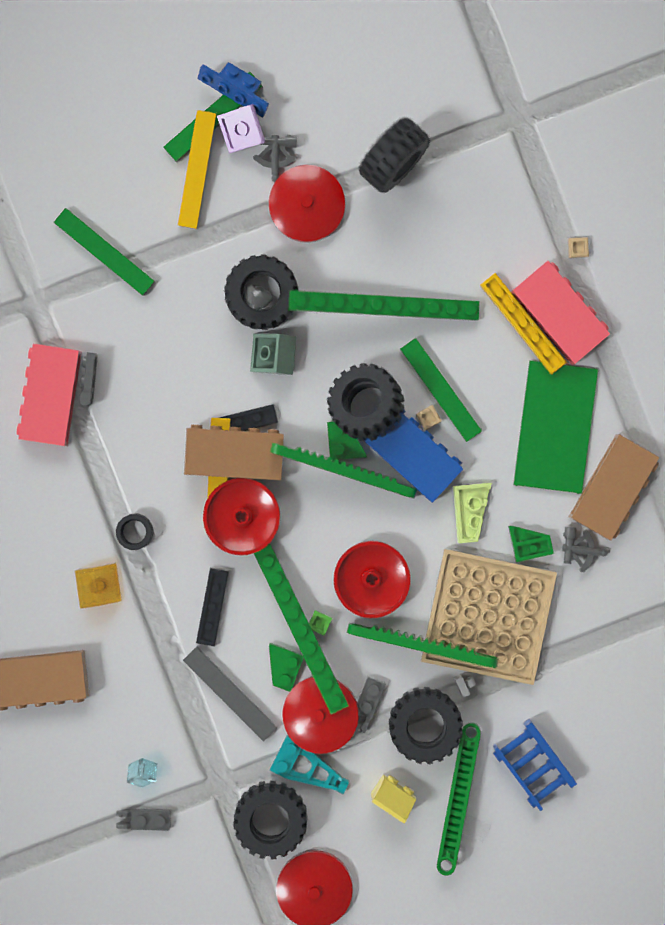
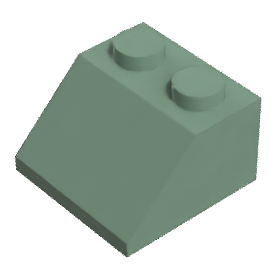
(273, 354)

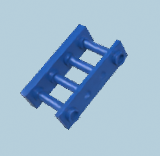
(552, 763)

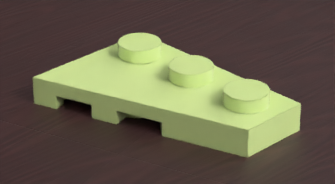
(469, 510)

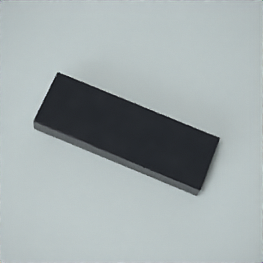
(253, 418)

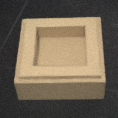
(578, 247)
(428, 417)

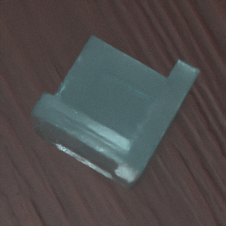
(142, 772)

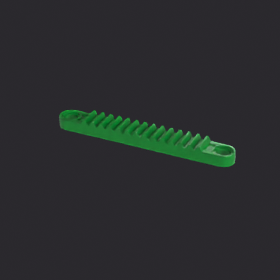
(340, 468)
(419, 644)
(458, 799)

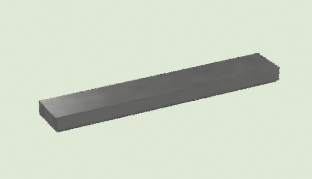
(230, 694)

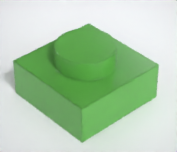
(320, 622)

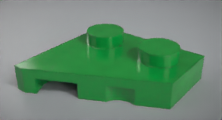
(342, 445)
(529, 544)
(284, 666)

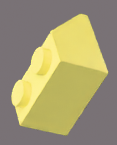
(393, 797)

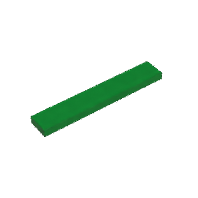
(181, 143)
(104, 251)
(440, 390)

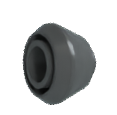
(258, 297)

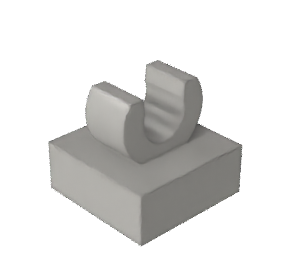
(464, 684)

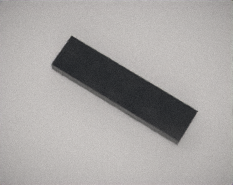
(212, 607)

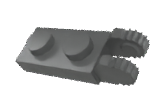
(88, 379)
(369, 700)
(145, 819)

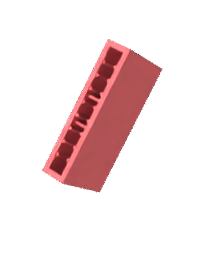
(561, 312)
(49, 394)

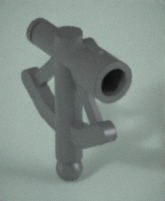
(277, 143)
(570, 548)

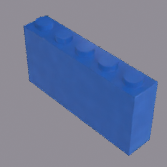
(417, 457)

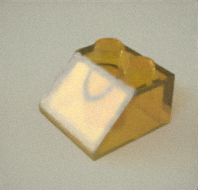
(98, 585)

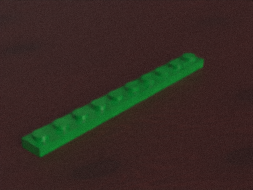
(383, 305)
(301, 629)

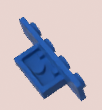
(235, 85)

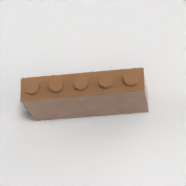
(232, 453)
(614, 487)
(43, 679)

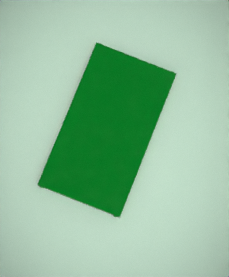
(555, 428)

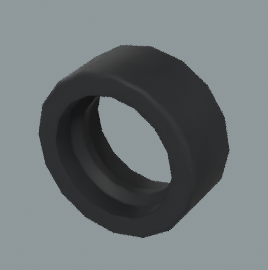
(120, 535)

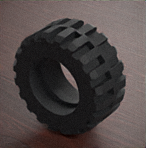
(394, 154)
(235, 287)
(351, 384)
(443, 743)
(270, 844)

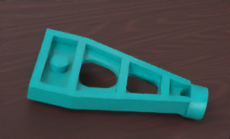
(286, 758)

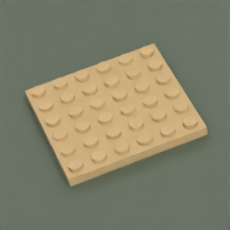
(491, 608)

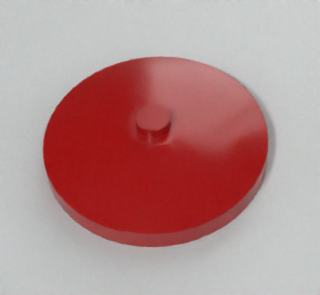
(307, 203)
(241, 516)
(371, 579)
(312, 724)
(314, 888)

